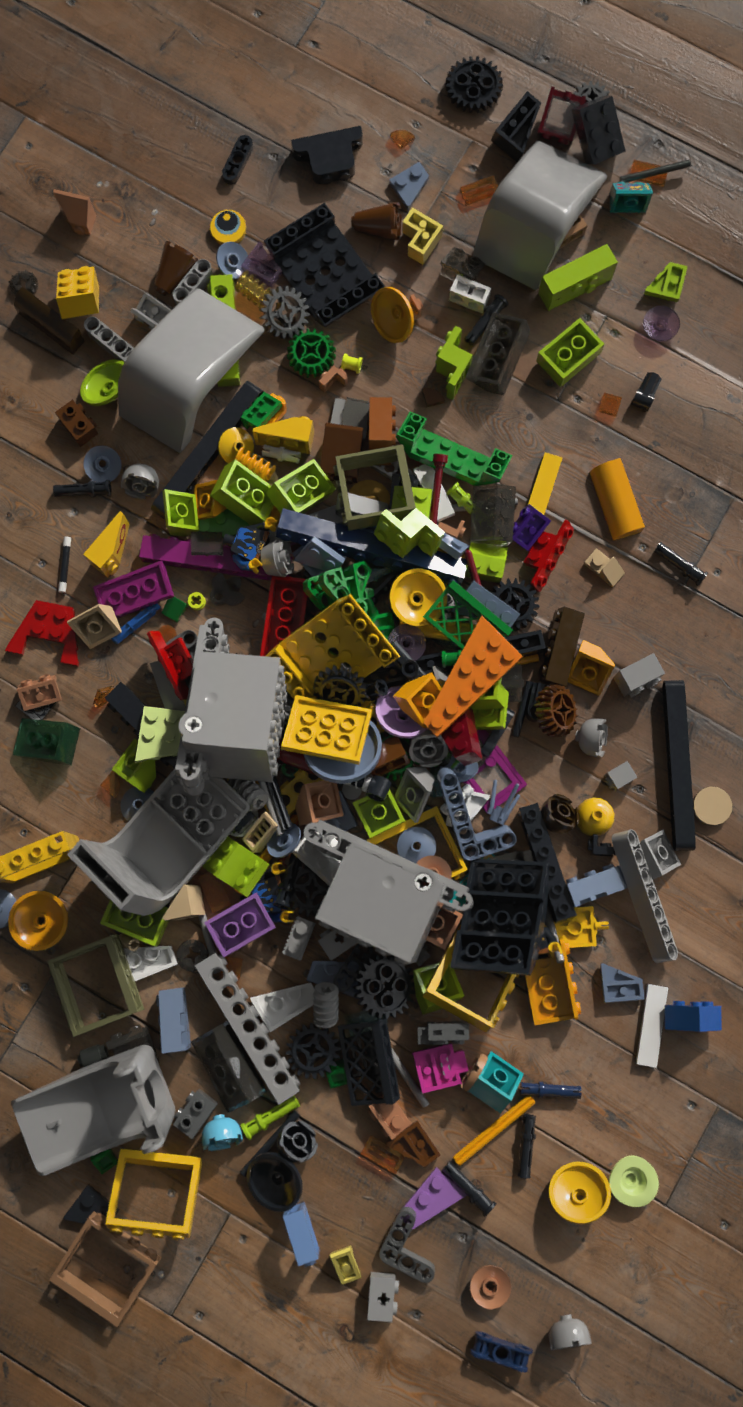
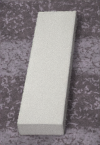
(651, 1025)

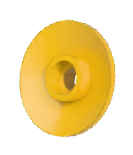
(228, 442)

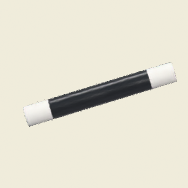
(64, 564)

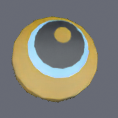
(228, 227)

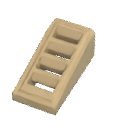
(249, 839)

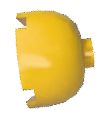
(595, 816)

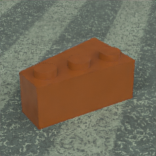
(381, 423)

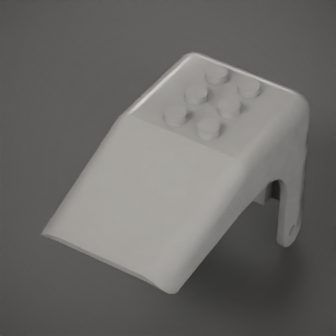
(96, 1110)

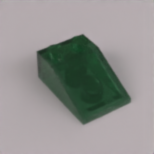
(47, 741)

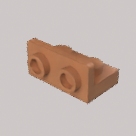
(39, 692)
(390, 1117)

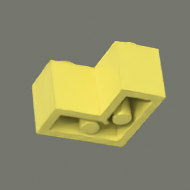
(424, 235)

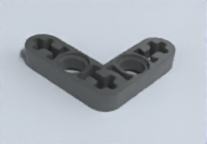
(396, 1246)

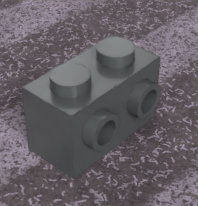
(195, 1113)

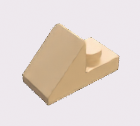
(605, 568)

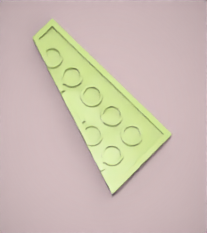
(158, 734)

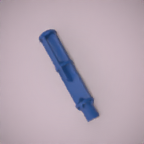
(136, 622)

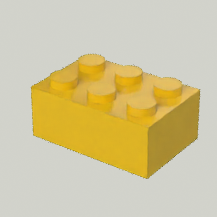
(77, 292)

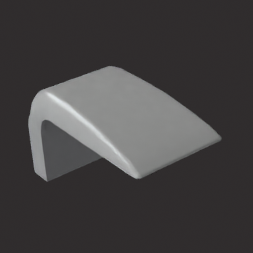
(535, 212)
(180, 364)
(162, 844)

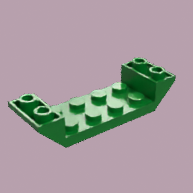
(462, 461)

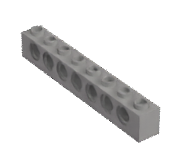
(280, 1091)

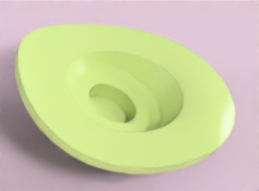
(634, 1181)

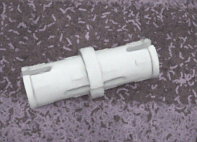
(281, 453)

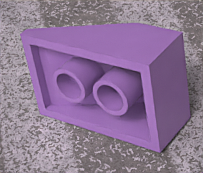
(240, 925)

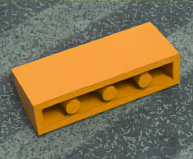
(617, 499)

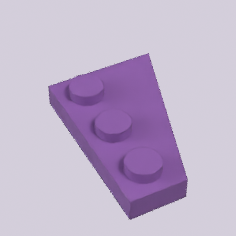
(433, 1196)

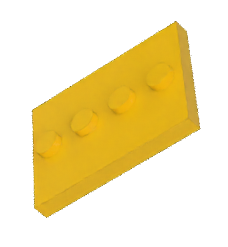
(327, 729)

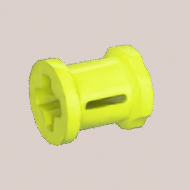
(351, 363)

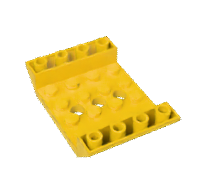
(346, 630)

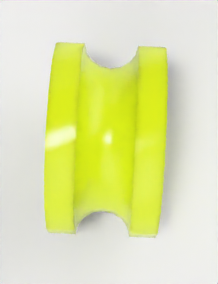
(196, 595)

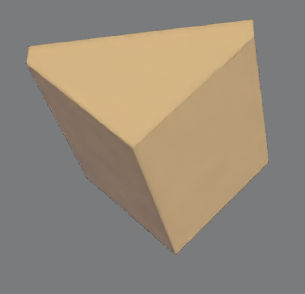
(95, 625)
(186, 904)

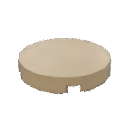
(712, 806)

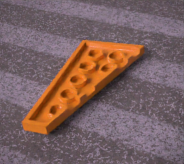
(478, 668)

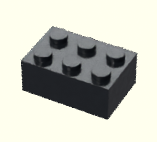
(598, 130)

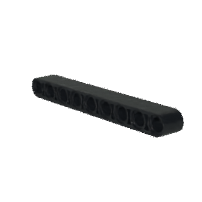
(207, 449)
(678, 765)

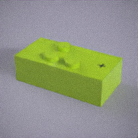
(577, 277)

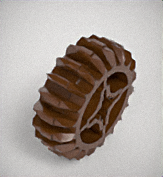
(555, 711)

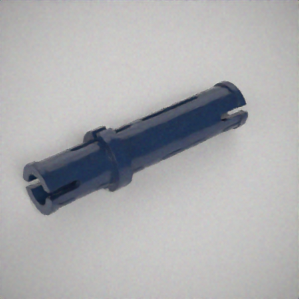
(550, 1090)

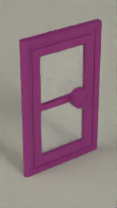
(495, 768)

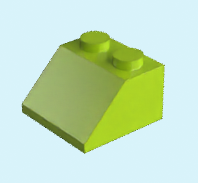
(489, 561)

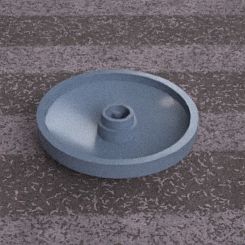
(344, 772)

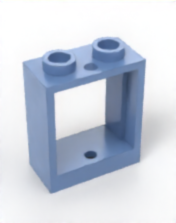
(301, 1235)

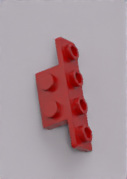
(546, 553)
(175, 660)

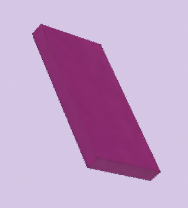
(135, 589)

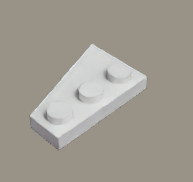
(150, 960)
(283, 1005)

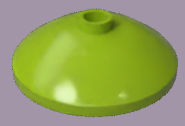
(101, 383)

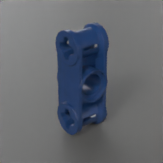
(510, 1359)

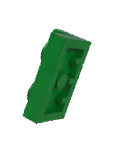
(260, 411)

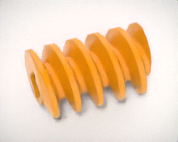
(255, 466)

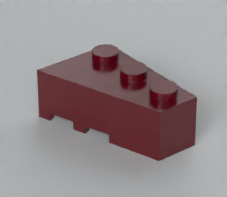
(463, 739)

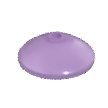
(389, 714)

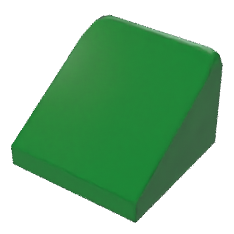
(174, 609)
(338, 1075)
(104, 1160)

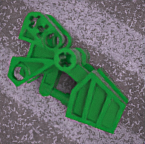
(346, 582)

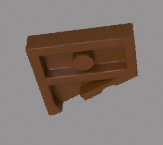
(415, 1144)

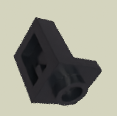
(604, 849)

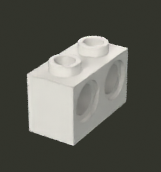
(469, 294)

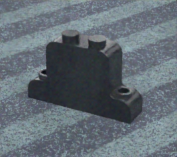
(329, 153)

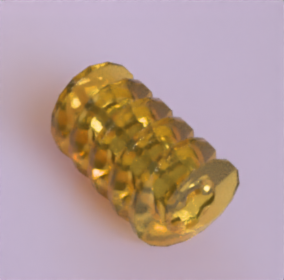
(252, 289)

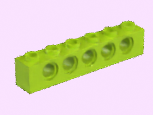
(225, 286)

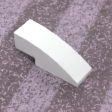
(426, 475)

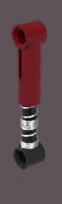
(375, 787)

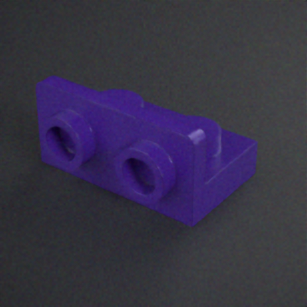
(529, 526)

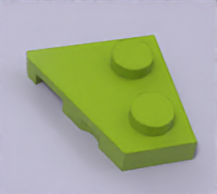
(668, 283)

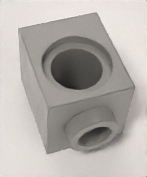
(620, 776)

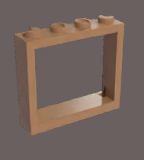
(87, 1294)

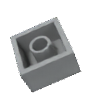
(638, 675)

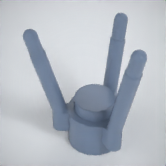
(501, 814)

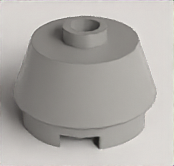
(276, 559)

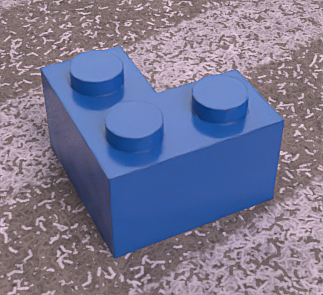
(694, 1017)

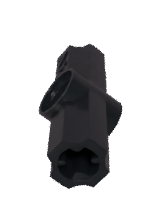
(403, 660)

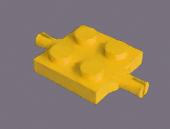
(580, 930)

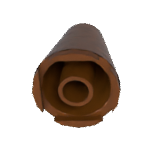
(379, 221)
(172, 268)

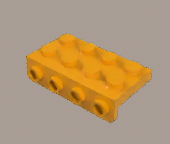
(552, 989)

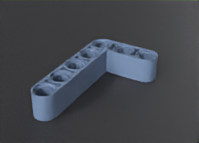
(463, 822)

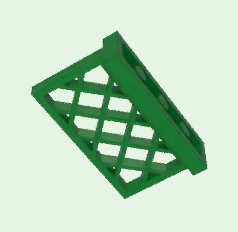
(474, 607)

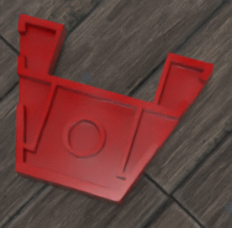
(48, 623)

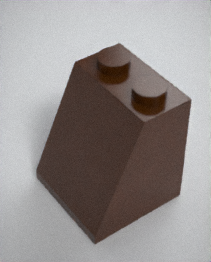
(340, 441)

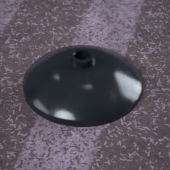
(271, 1189)

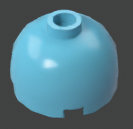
(221, 1133)

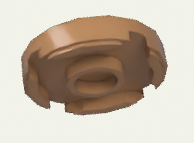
(474, 1072)

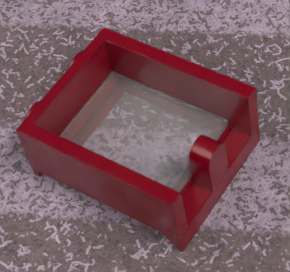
(558, 117)

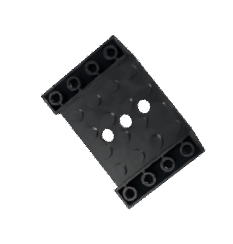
(316, 245)

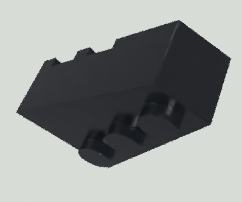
(516, 128)

